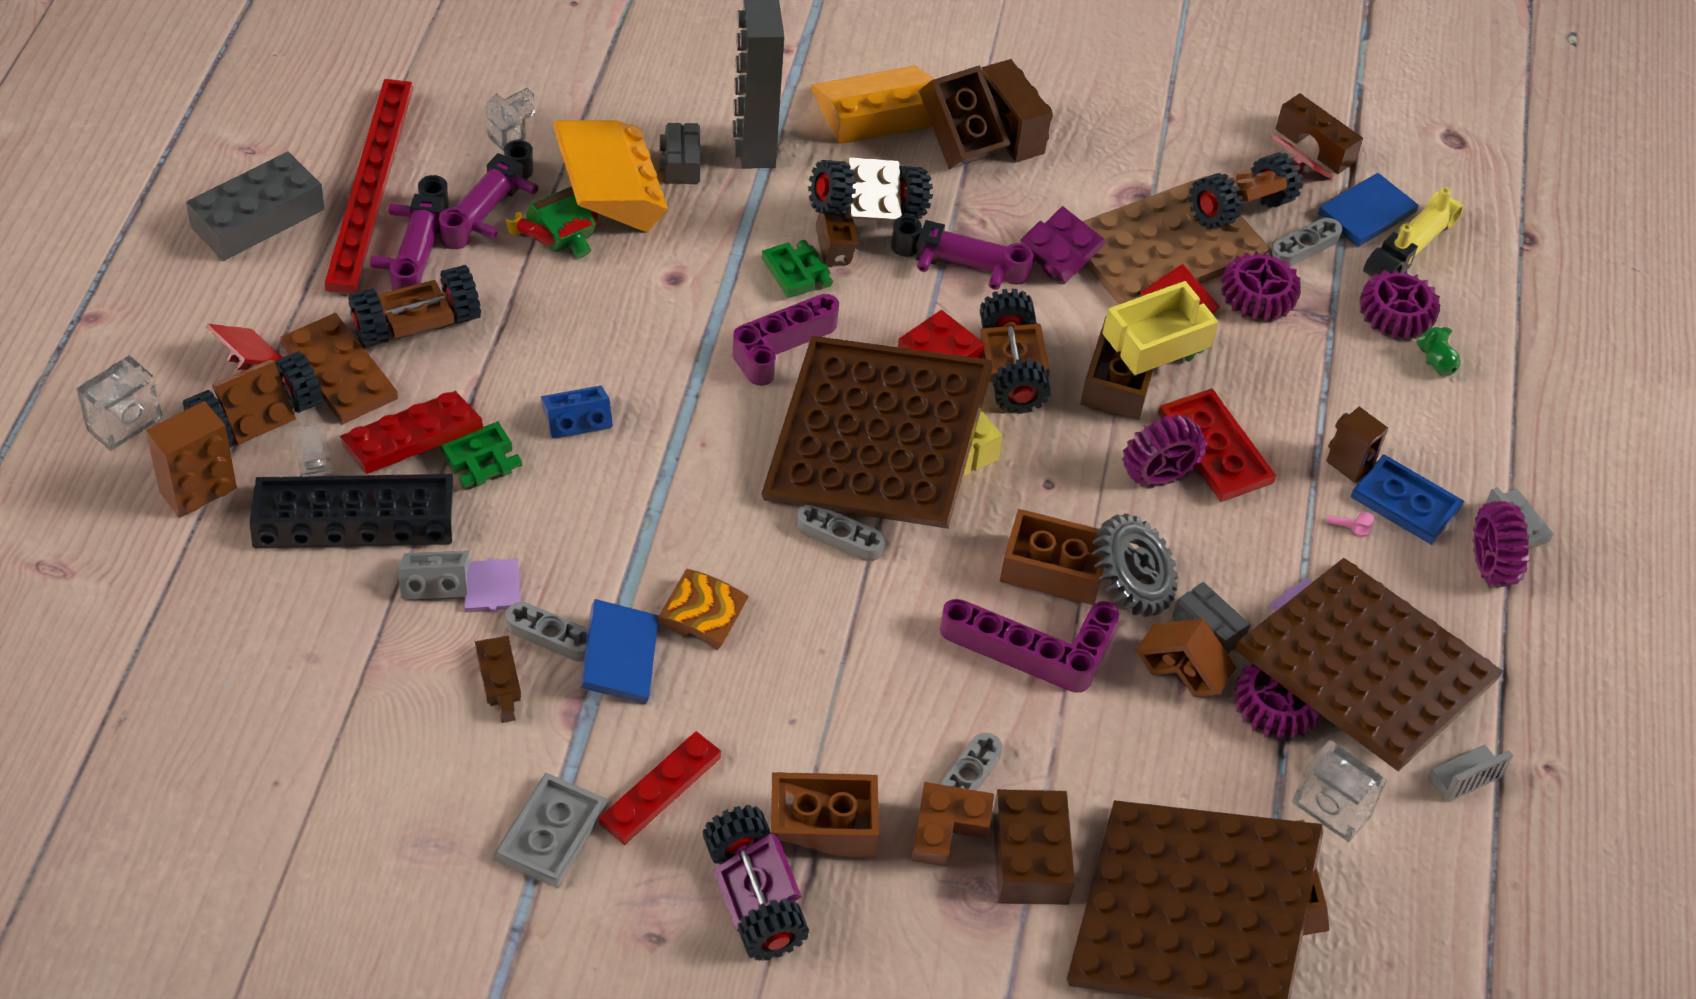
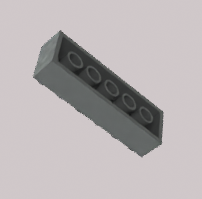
(758, 83)

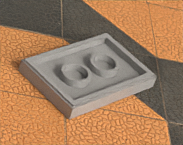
(551, 830)

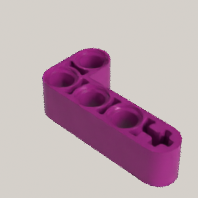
(762, 339)

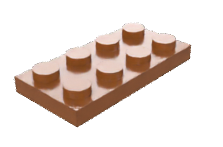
(345, 371)

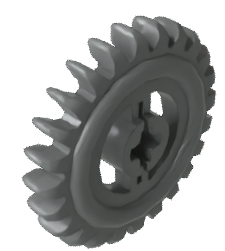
(1129, 565)

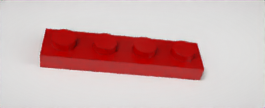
(660, 788)

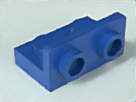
(577, 411)

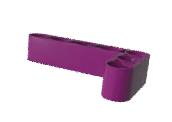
(1030, 650)

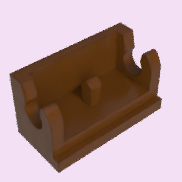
(836, 237)

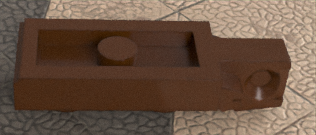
(499, 675)

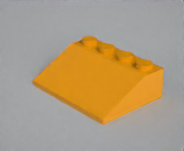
(874, 103)
(611, 170)

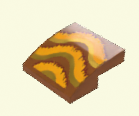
(703, 607)

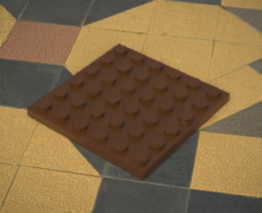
(878, 431)
(1369, 662)
(1196, 904)

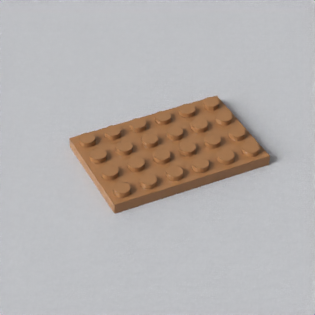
(1159, 235)

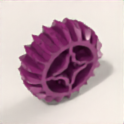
(1260, 286)
(1399, 304)
(1164, 451)
(1501, 543)
(1272, 706)

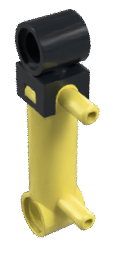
(1401, 248)

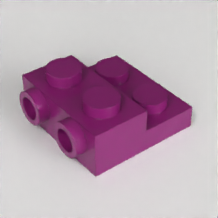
(1062, 244)

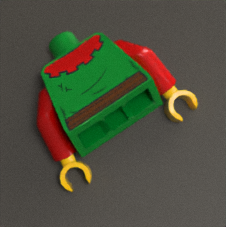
(557, 223)

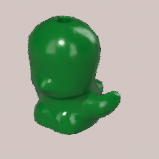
(1439, 352)

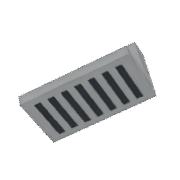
(1469, 772)

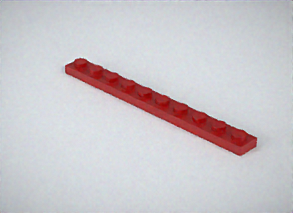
(368, 187)

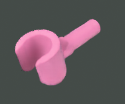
(1360, 526)

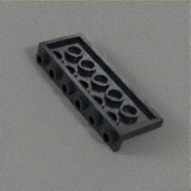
(352, 510)

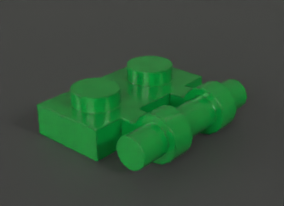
(791, 273)
(477, 448)

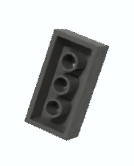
(255, 205)

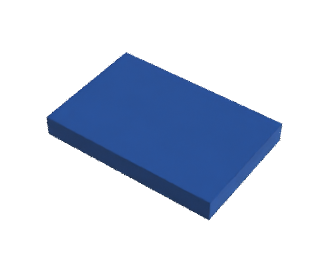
(1369, 209)
(1407, 499)
(619, 651)

